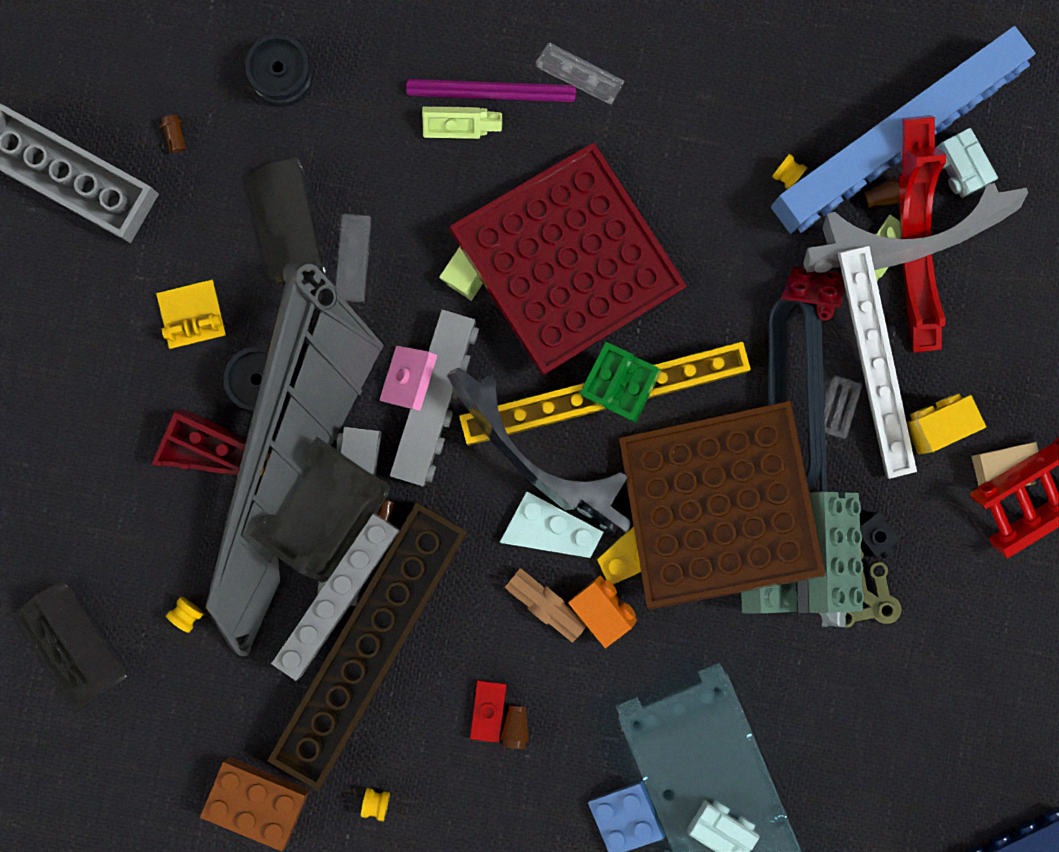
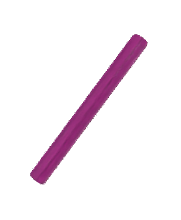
(491, 90)

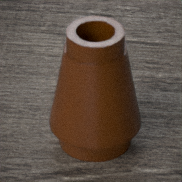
(883, 194)
(515, 728)

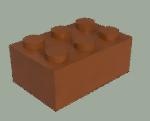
(255, 803)

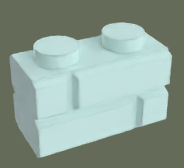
(966, 164)
(722, 831)

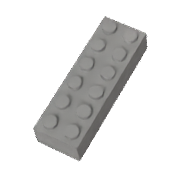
(72, 176)

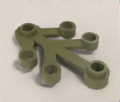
(877, 602)

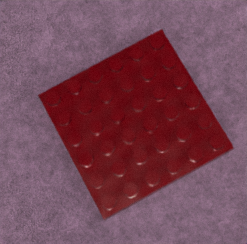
(567, 258)

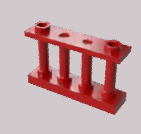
(1035, 522)

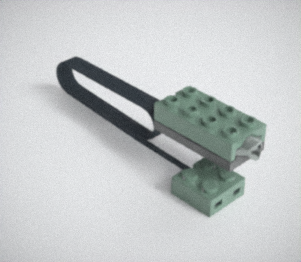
(834, 512)

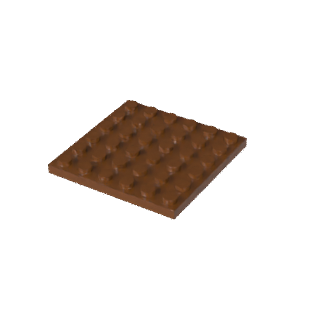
(721, 506)

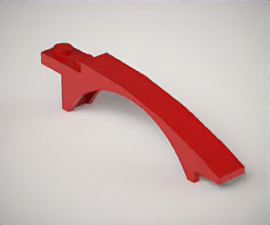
(917, 184)

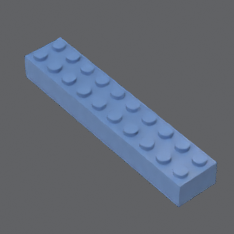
(873, 151)

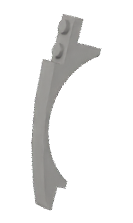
(890, 251)

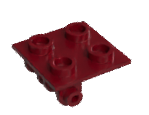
(816, 288)

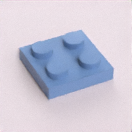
(626, 818)

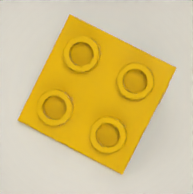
(190, 314)

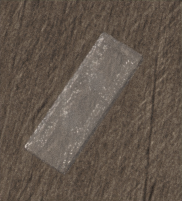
(579, 73)
(353, 257)

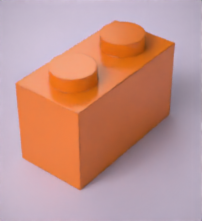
(603, 611)

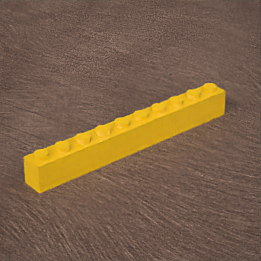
(569, 404)

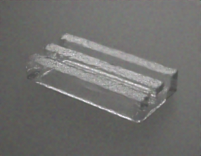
(850, 409)

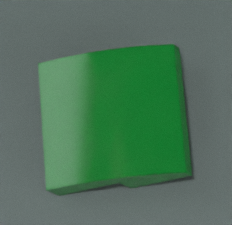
(620, 382)

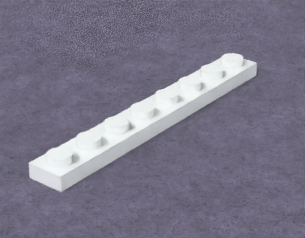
(877, 361)

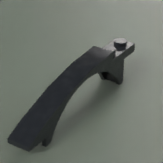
(591, 497)

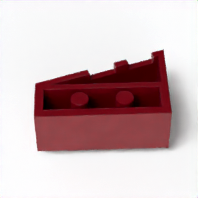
(200, 445)

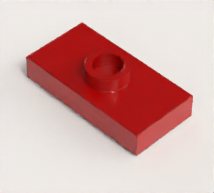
(488, 711)

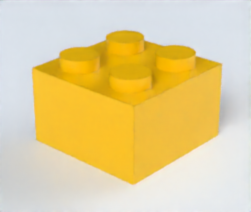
(949, 422)

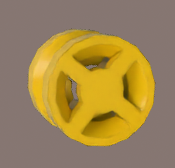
(789, 171)
(184, 614)
(375, 804)

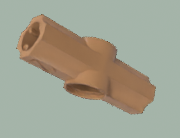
(546, 605)

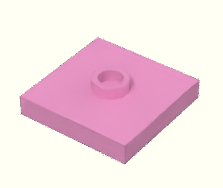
(408, 377)

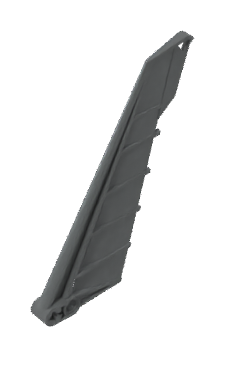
(326, 386)

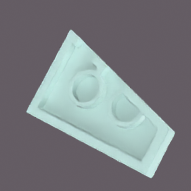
(550, 529)

